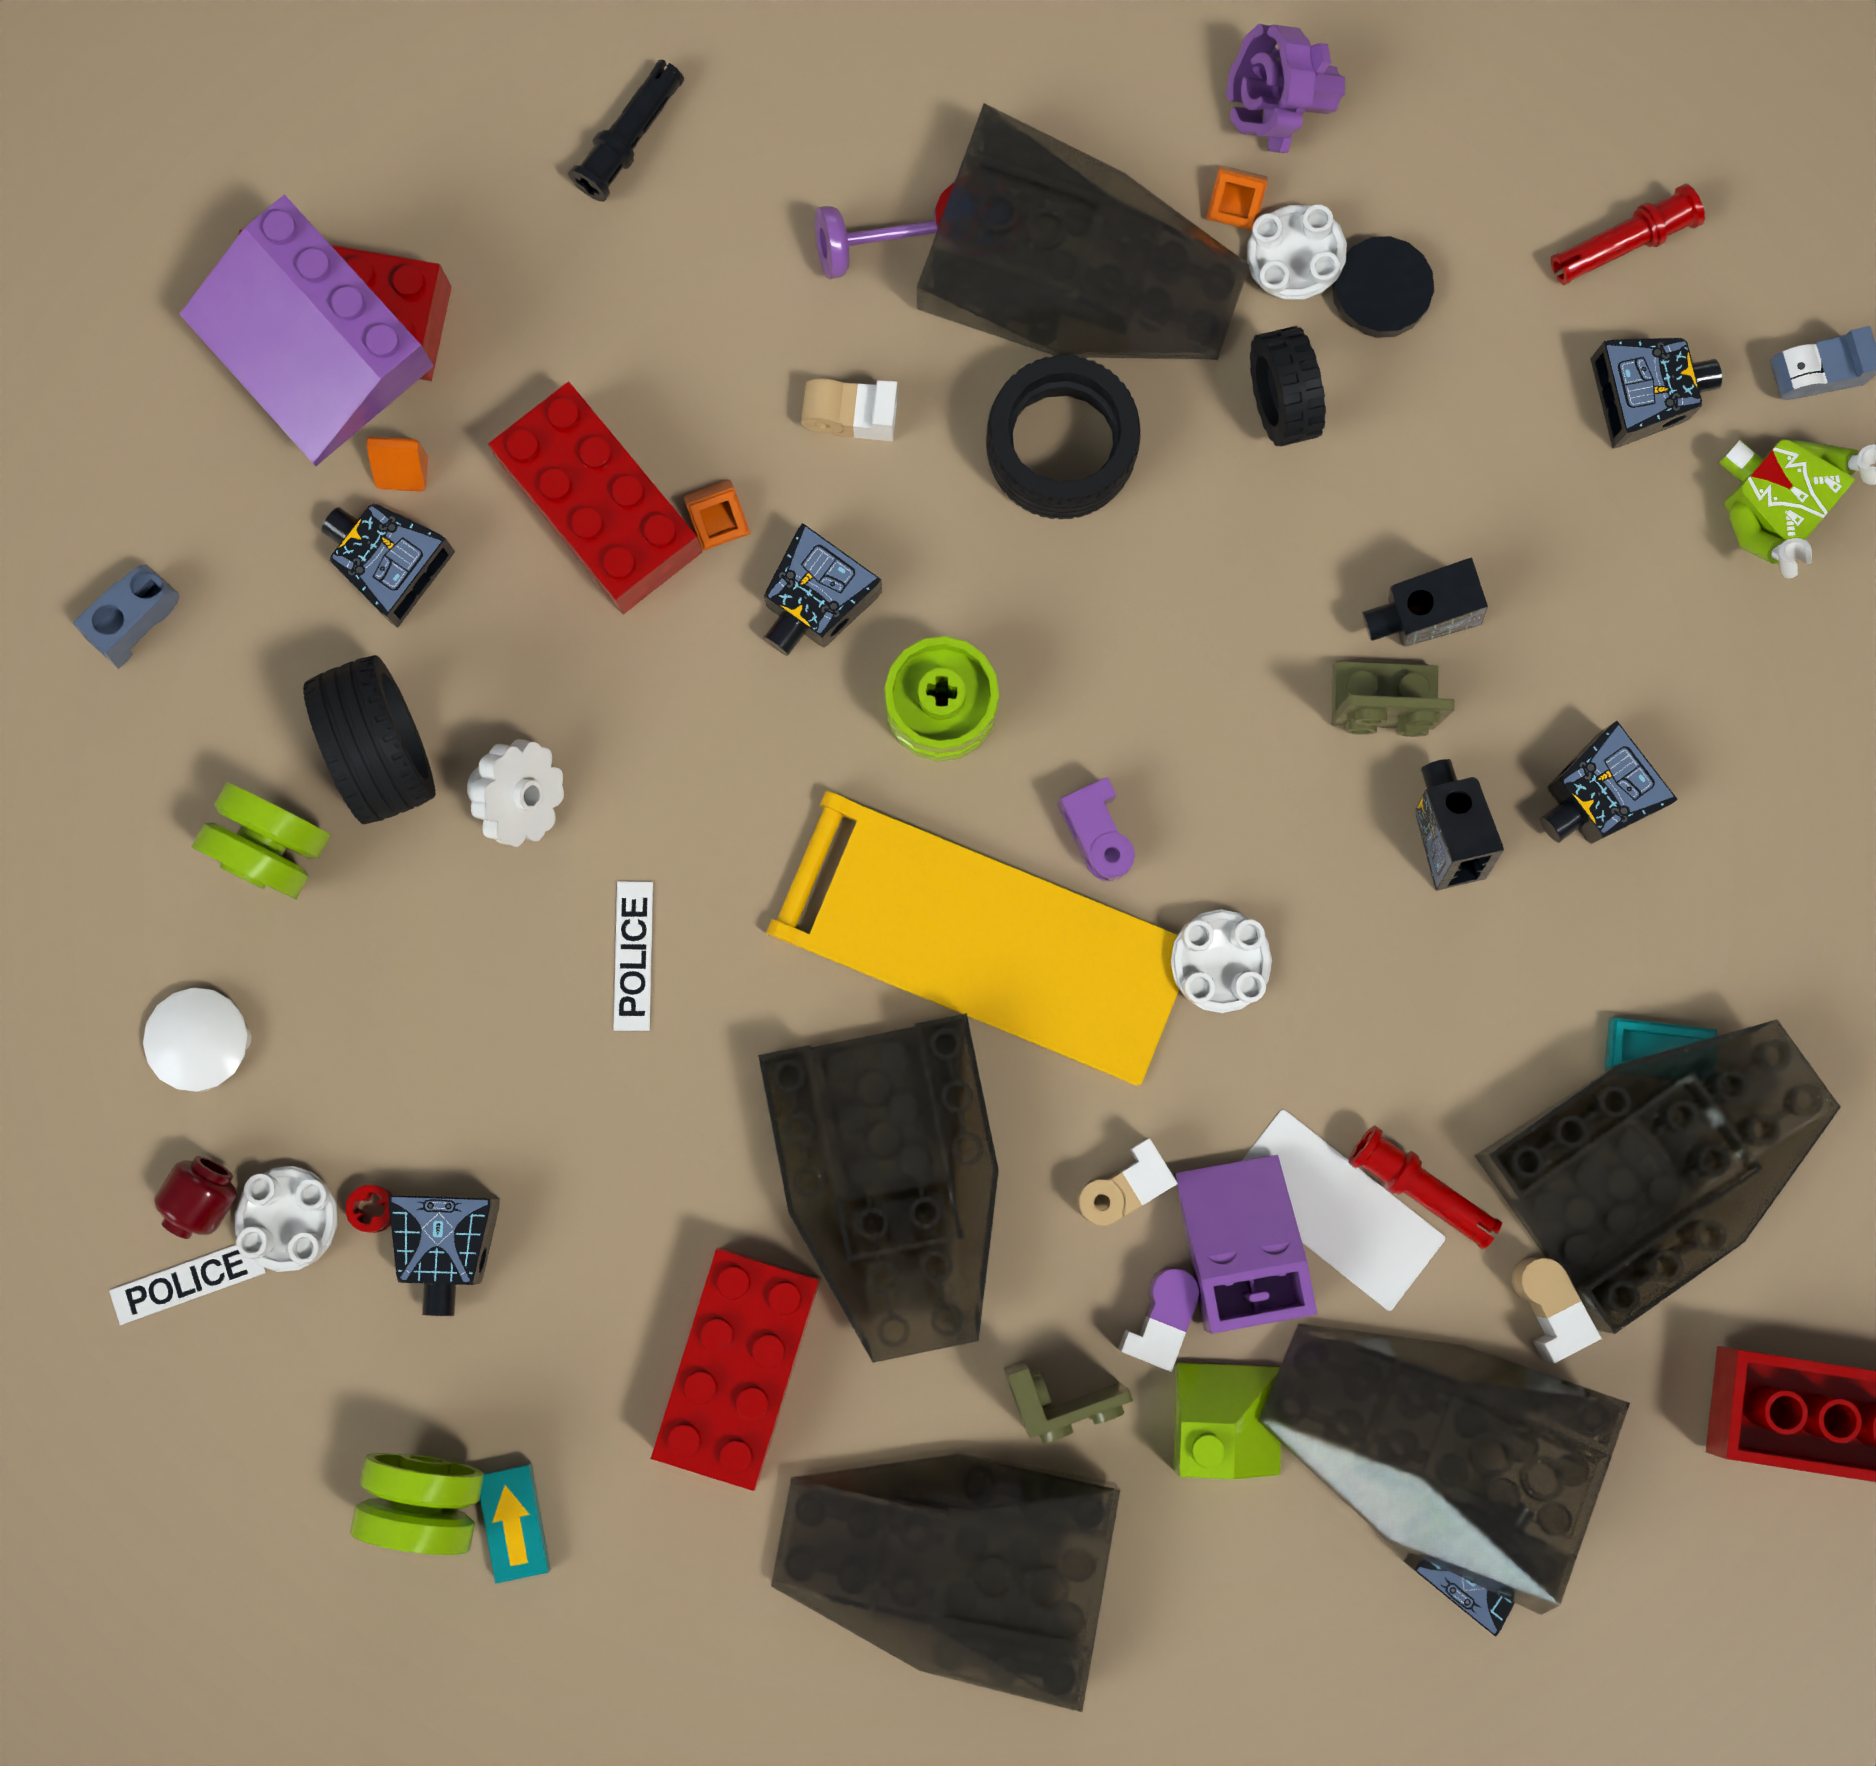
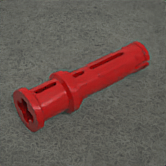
(1648, 227)
(1404, 1174)

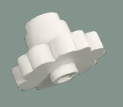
(516, 792)

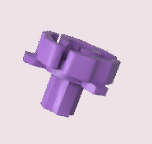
(1281, 83)

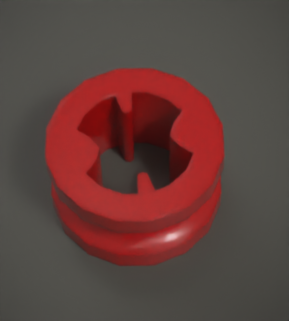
(365, 1194)

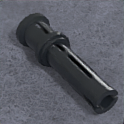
(615, 146)

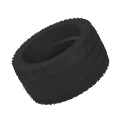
(1082, 381)
(369, 739)

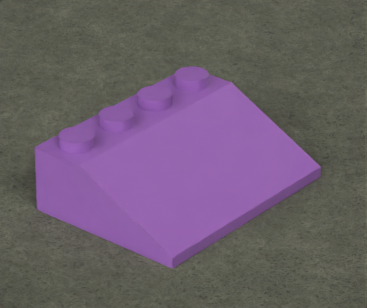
(303, 331)

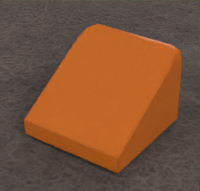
(1237, 197)
(398, 463)
(716, 514)

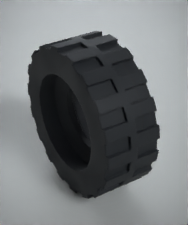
(1287, 386)

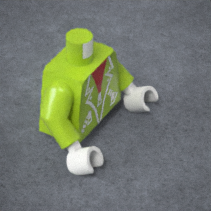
(1789, 495)

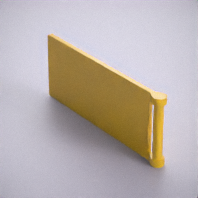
(986, 941)

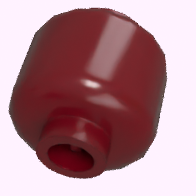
(195, 1197)

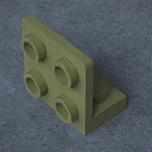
(1387, 697)
(1055, 1422)

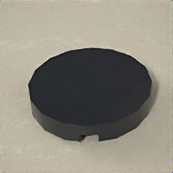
(1383, 287)

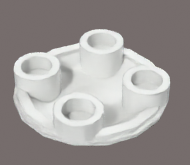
(1296, 251)
(1221, 961)
(195, 1039)
(285, 1219)

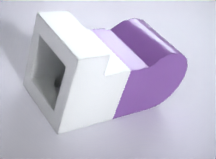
(1172, 1305)

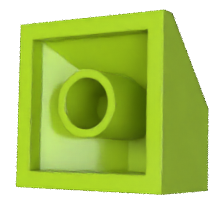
(1219, 1423)

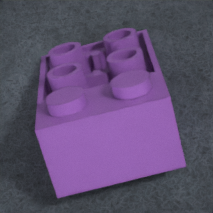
(1244, 1245)

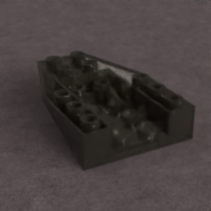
(1073, 255)
(1662, 1164)
(891, 1178)
(1450, 1452)
(957, 1567)

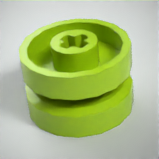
(948, 669)
(261, 841)
(417, 1504)

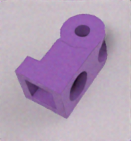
(1100, 844)

